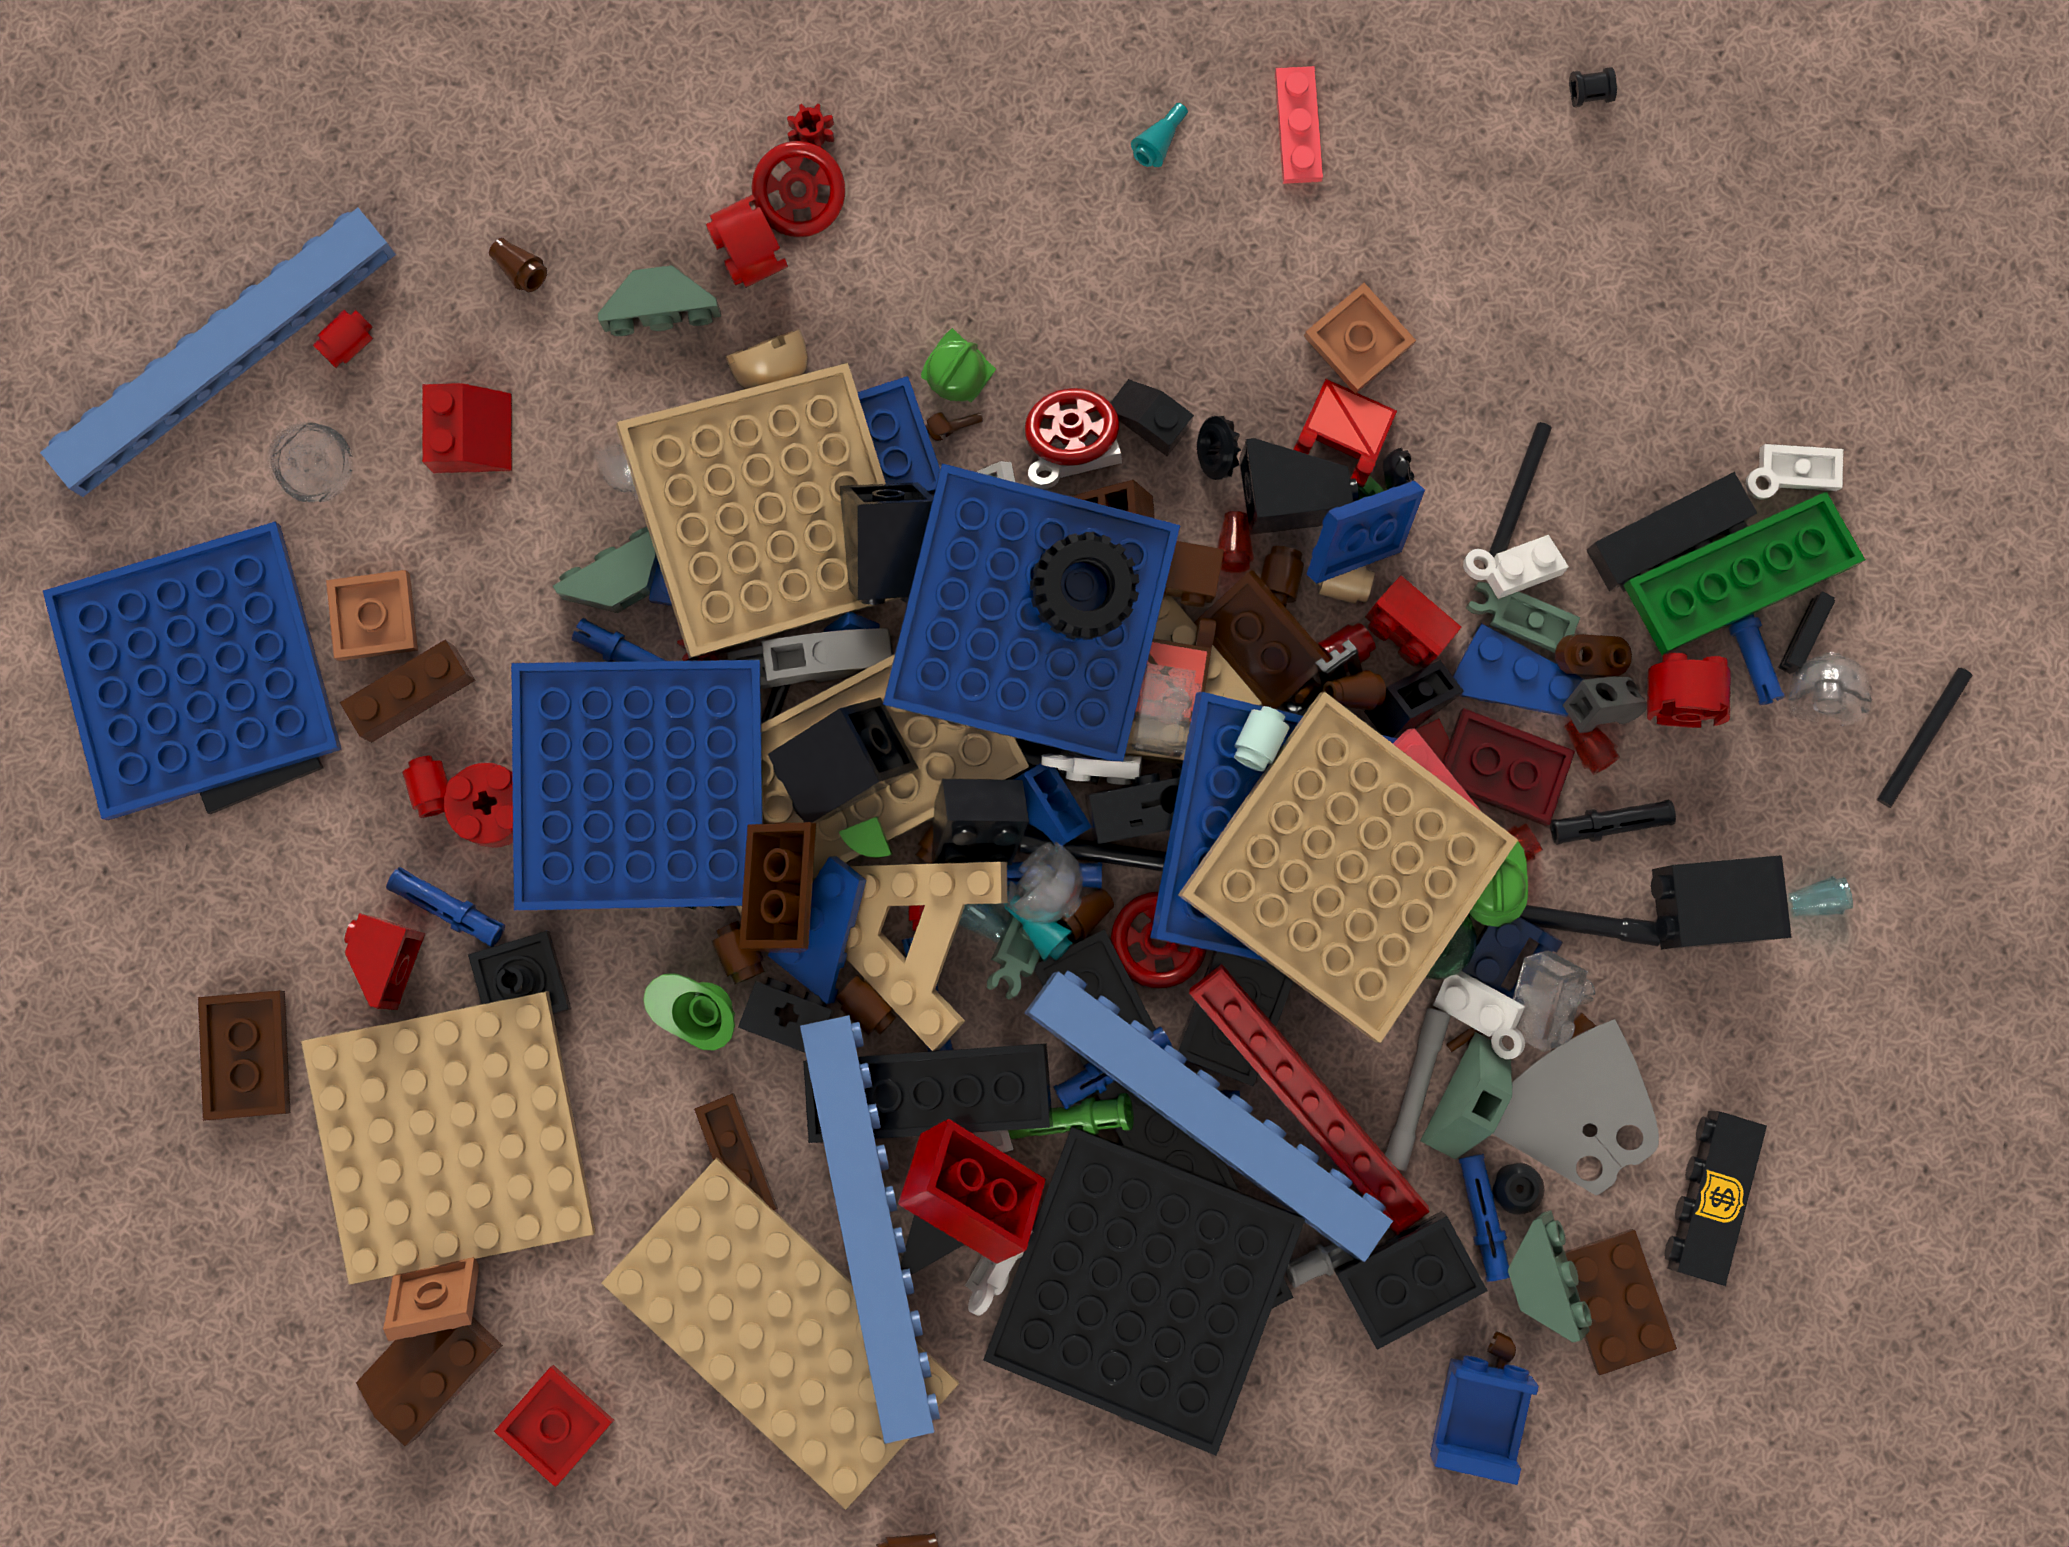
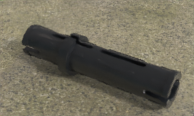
(1598, 824)

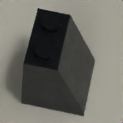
(1290, 487)
(883, 538)
(842, 760)
(1721, 902)

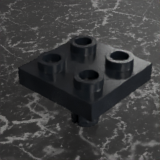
(520, 970)

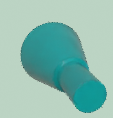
(1153, 144)
(1048, 939)

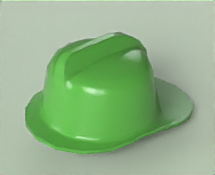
(957, 369)
(1506, 892)
(691, 1010)

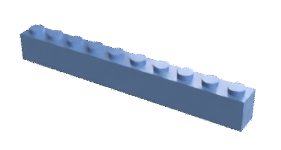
(217, 353)
(1208, 1115)
(867, 1229)

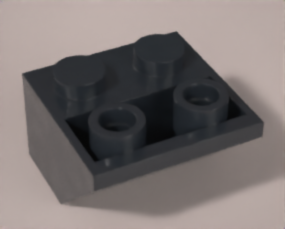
(978, 820)

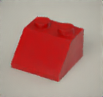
(466, 428)
(382, 958)

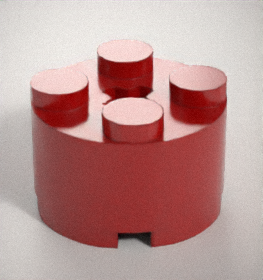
(747, 242)
(1689, 691)
(469, 793)

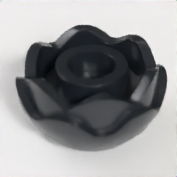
(1397, 468)
(1505, 1188)

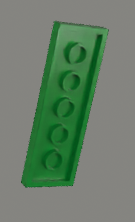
(1743, 573)

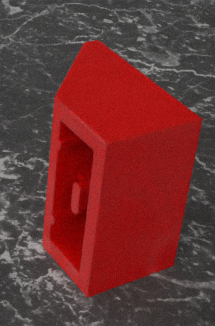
(1411, 623)

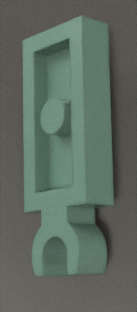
(1525, 617)
(1016, 956)

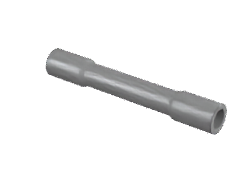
(1429, 1044)

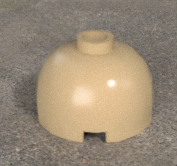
(770, 360)

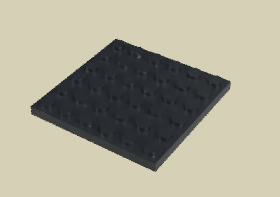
(1144, 1290)

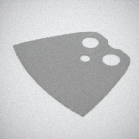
(1576, 1085)

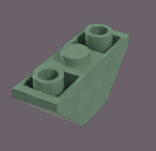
(657, 299)
(615, 578)
(1471, 1101)
(1548, 1281)

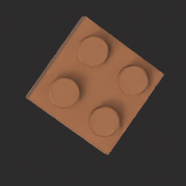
(1359, 338)
(371, 615)
(431, 1299)

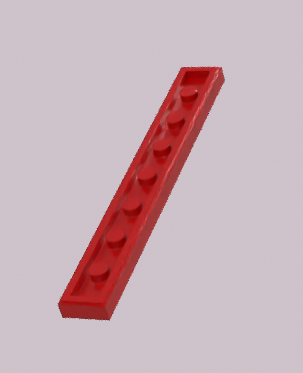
(1307, 1097)

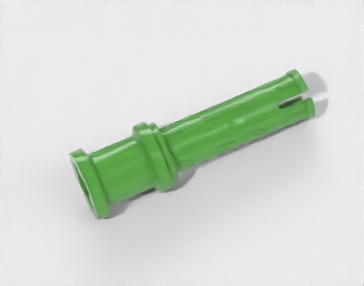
(1087, 1116)

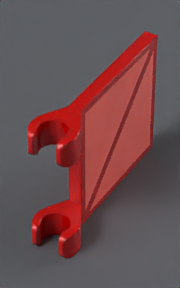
(1348, 425)

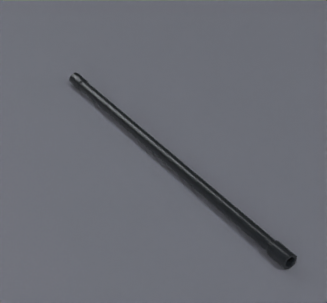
(1625, 929)

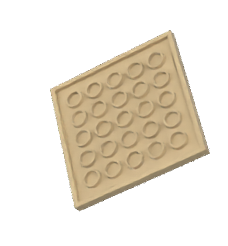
(751, 504)
(1348, 867)
(448, 1137)

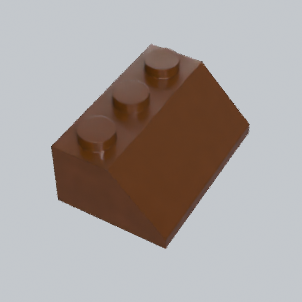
(777, 887)
(423, 1375)

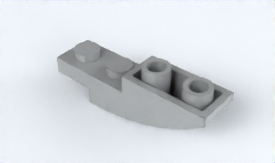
(817, 655)

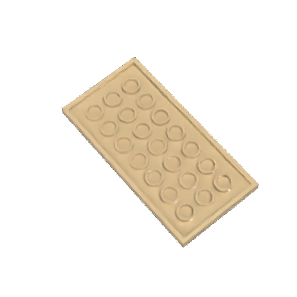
(936, 745)
(765, 1327)

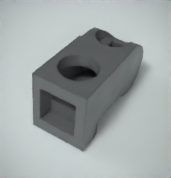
(1604, 702)

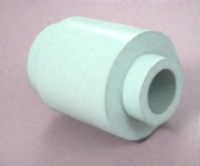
(1261, 738)

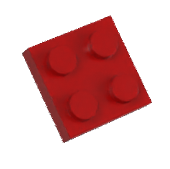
(554, 1425)

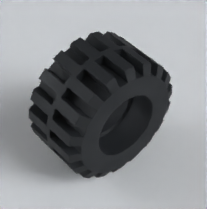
(1109, 561)

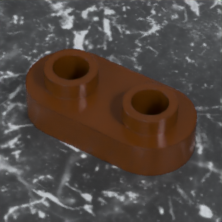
(1596, 655)

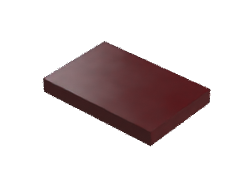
(1507, 766)

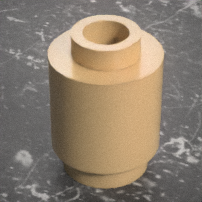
(1349, 586)

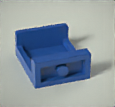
(1482, 1419)

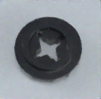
(1214, 437)

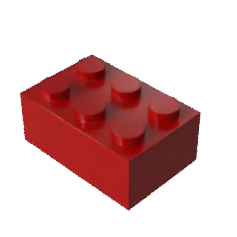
(972, 1191)

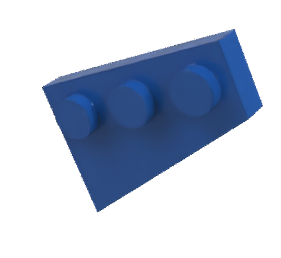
(1512, 675)
(834, 911)

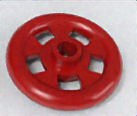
(828, 174)
(1071, 427)
(1145, 971)

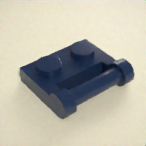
(1499, 948)

